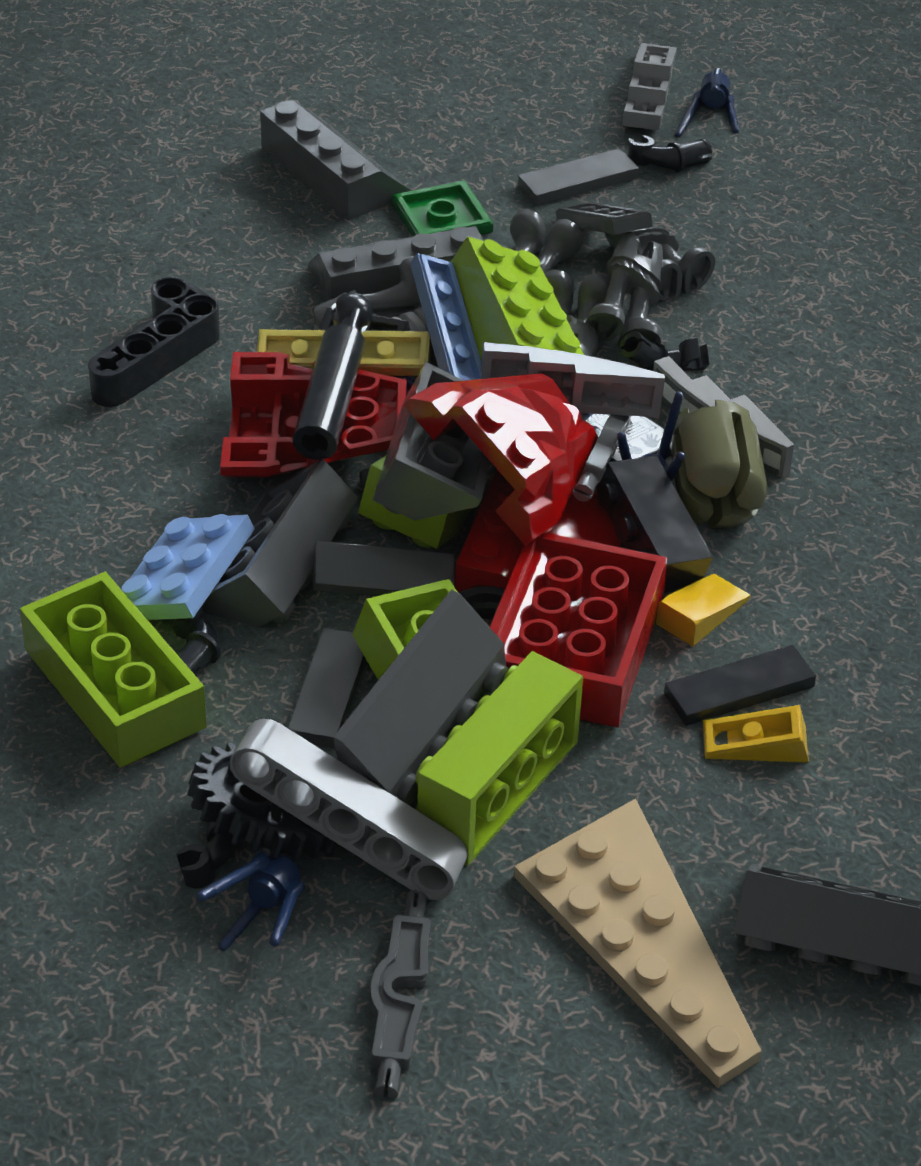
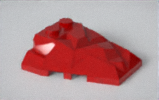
(267, 405)
(524, 432)

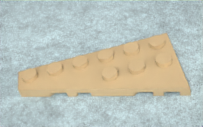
(633, 919)

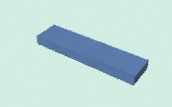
(446, 317)

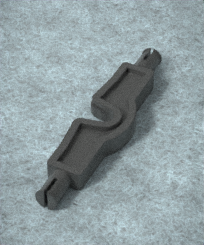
(600, 456)
(396, 1013)

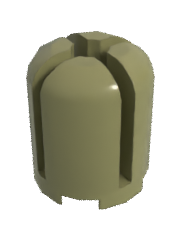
(722, 466)

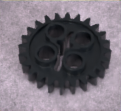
(246, 812)

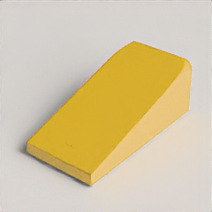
(699, 608)
(759, 736)

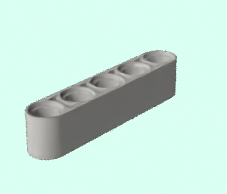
(348, 809)

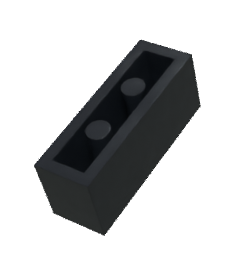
(653, 518)

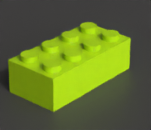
(510, 298)
(113, 668)
(502, 752)

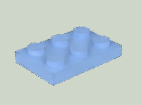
(186, 565)

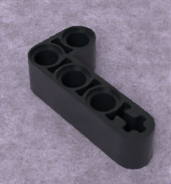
(181, 328)

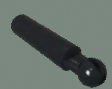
(333, 378)

